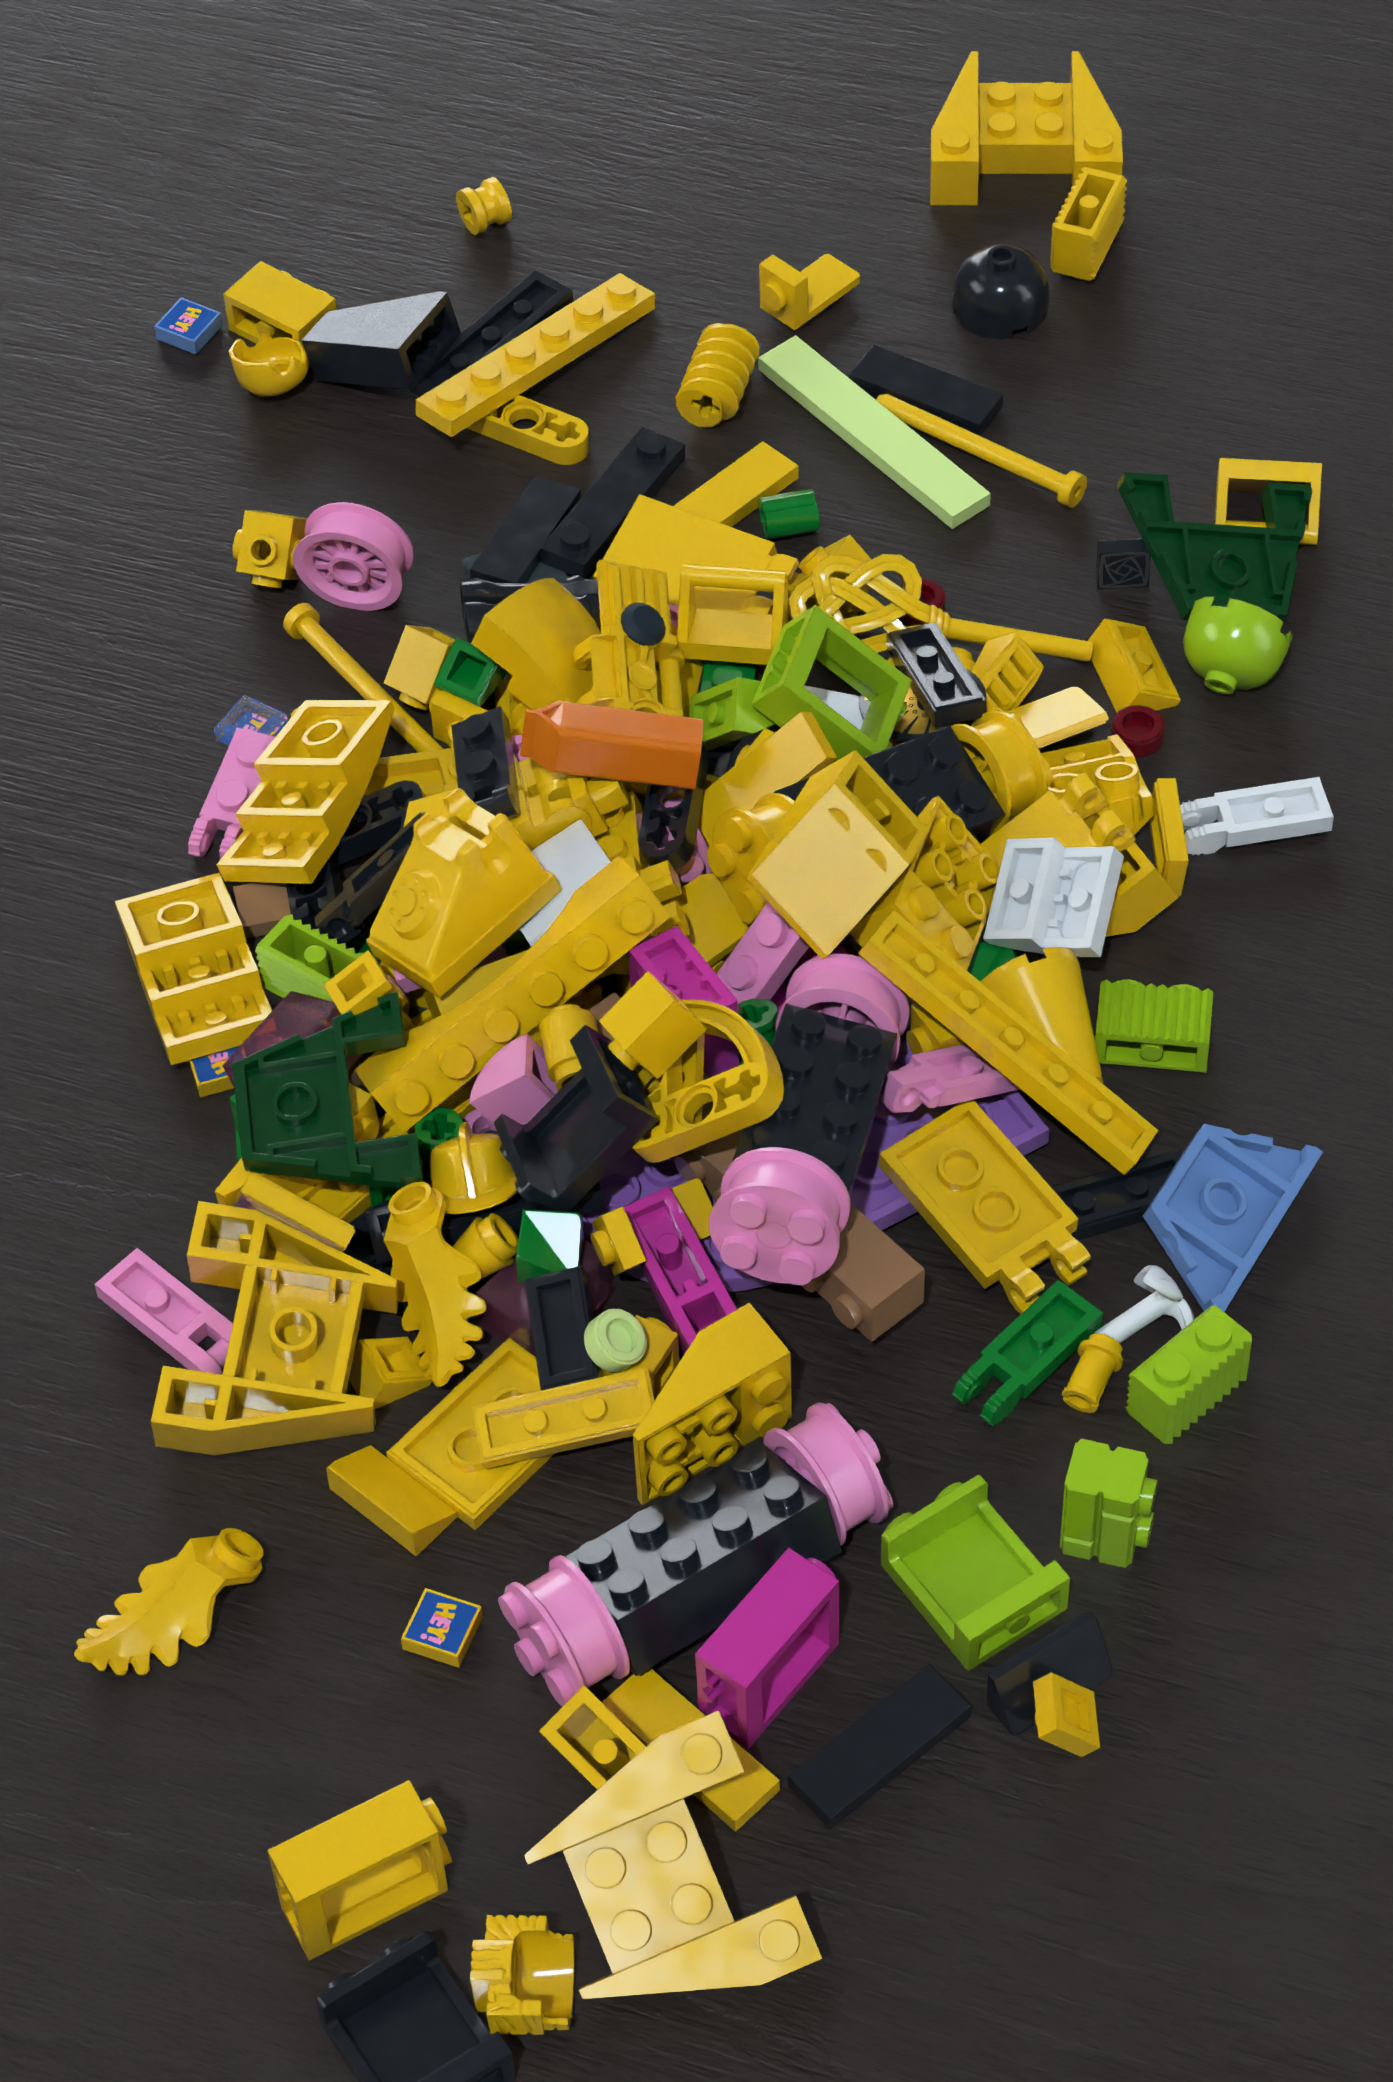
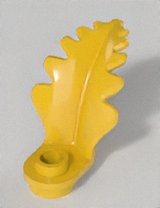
(432, 1281)
(173, 1603)

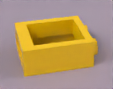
(361, 1868)

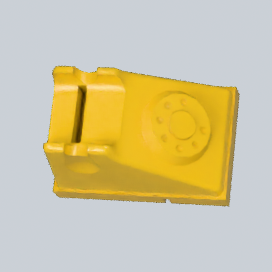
(458, 894)

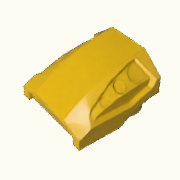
(1113, 771)

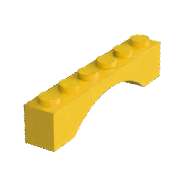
(586, 938)

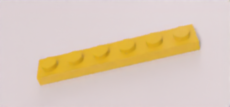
(534, 355)
(1008, 1042)

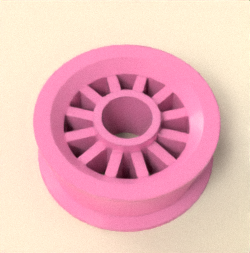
(353, 556)

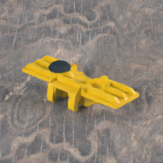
(633, 646)

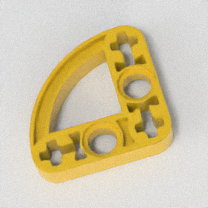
(738, 1095)

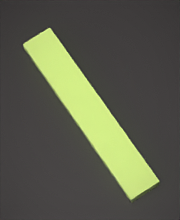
(874, 432)

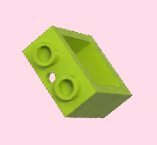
(820, 637)

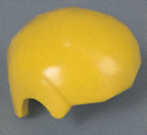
(270, 365)

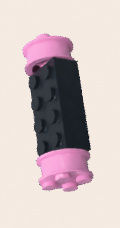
(797, 1169)
(695, 1554)

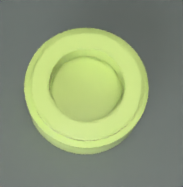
(615, 1340)

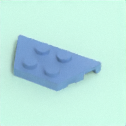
(1225, 1207)

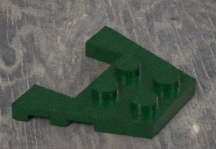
(1220, 559)
(300, 1109)

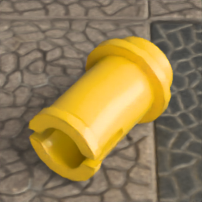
(1097, 1362)

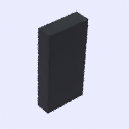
(558, 1317)

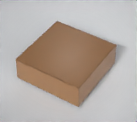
(261, 906)

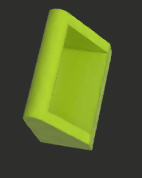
(728, 712)

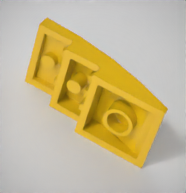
(307, 791)
(194, 967)

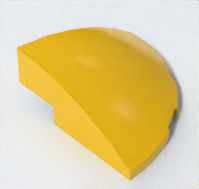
(535, 641)

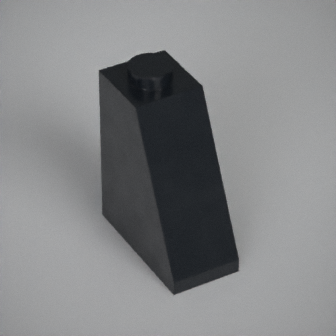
(382, 341)

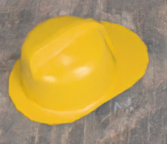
(471, 1172)

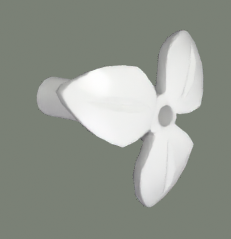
(1164, 1300)

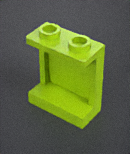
(971, 1573)

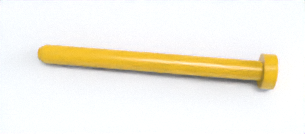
(1068, 487)
(303, 622)

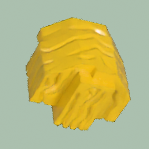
(523, 1975)

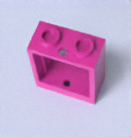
(688, 976)
(769, 1646)

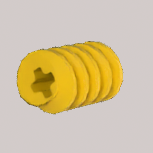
(717, 375)

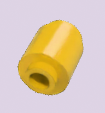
(556, 1033)

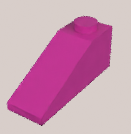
(677, 1266)

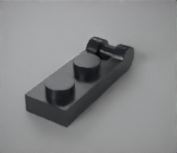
(487, 762)

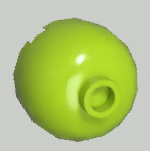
(1234, 644)

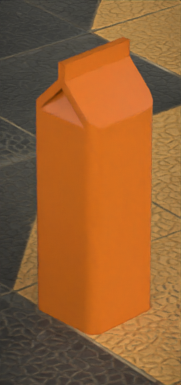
(614, 743)

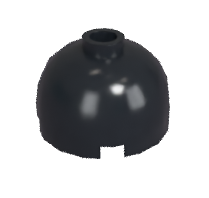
(1000, 291)

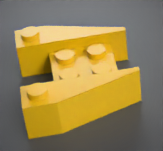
(1020, 131)
(286, 1343)
(654, 1884)

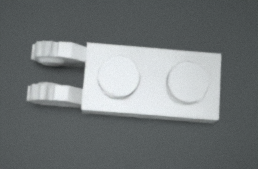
(1256, 815)

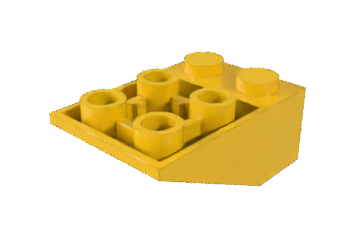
(837, 852)
(943, 889)
(715, 1402)

